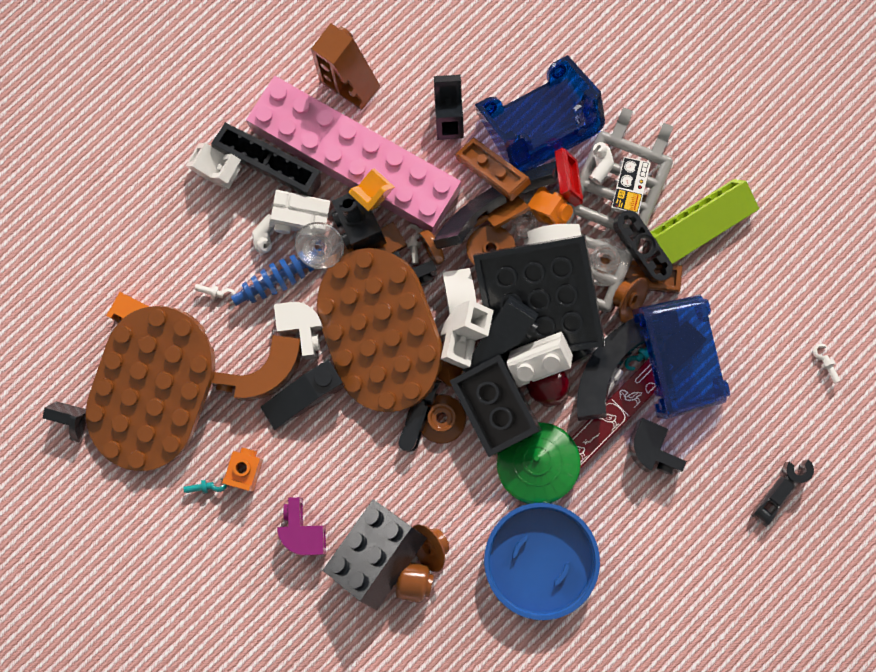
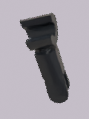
(416, 421)
(783, 490)

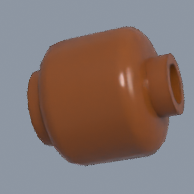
(414, 583)

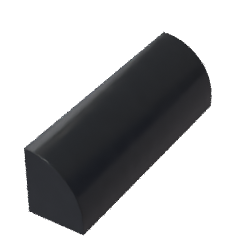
(268, 160)

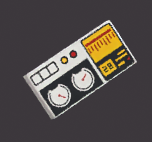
(630, 185)

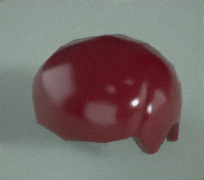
(550, 390)

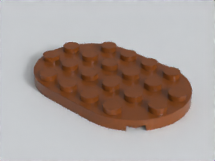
(379, 330)
(150, 388)

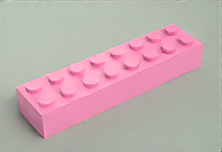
(350, 152)

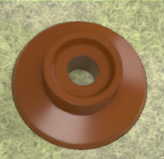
(488, 237)
(630, 297)
(453, 427)
(434, 548)

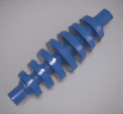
(258, 287)

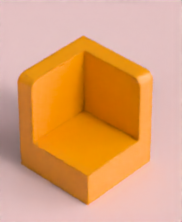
(372, 190)

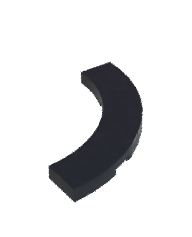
(466, 218)
(601, 368)

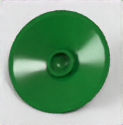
(540, 466)

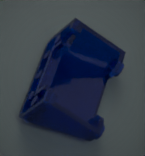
(545, 119)
(682, 356)

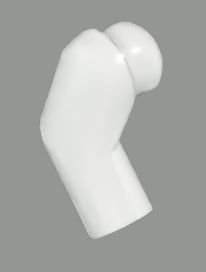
(604, 162)
(261, 236)

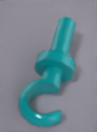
(643, 354)
(204, 487)

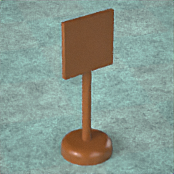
(496, 218)

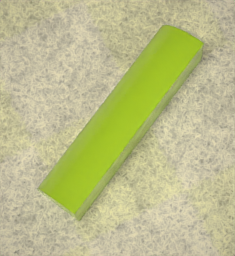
(705, 219)

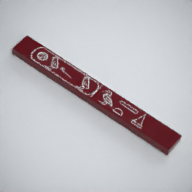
(618, 410)

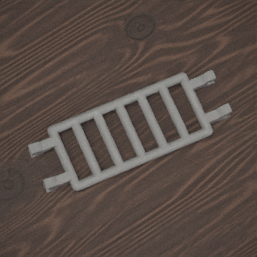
(655, 184)

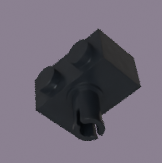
(359, 224)

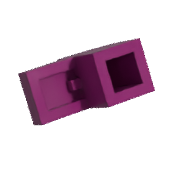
(300, 538)

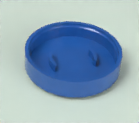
(541, 561)

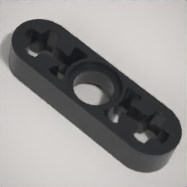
(654, 247)

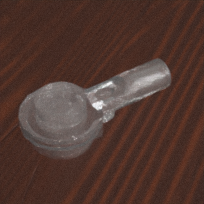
(526, 221)

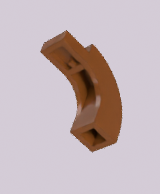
(270, 378)

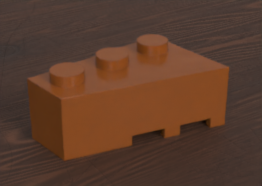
(343, 66)

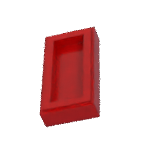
(568, 177)

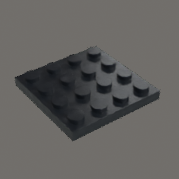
(552, 281)

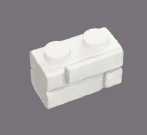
(294, 211)
(540, 359)

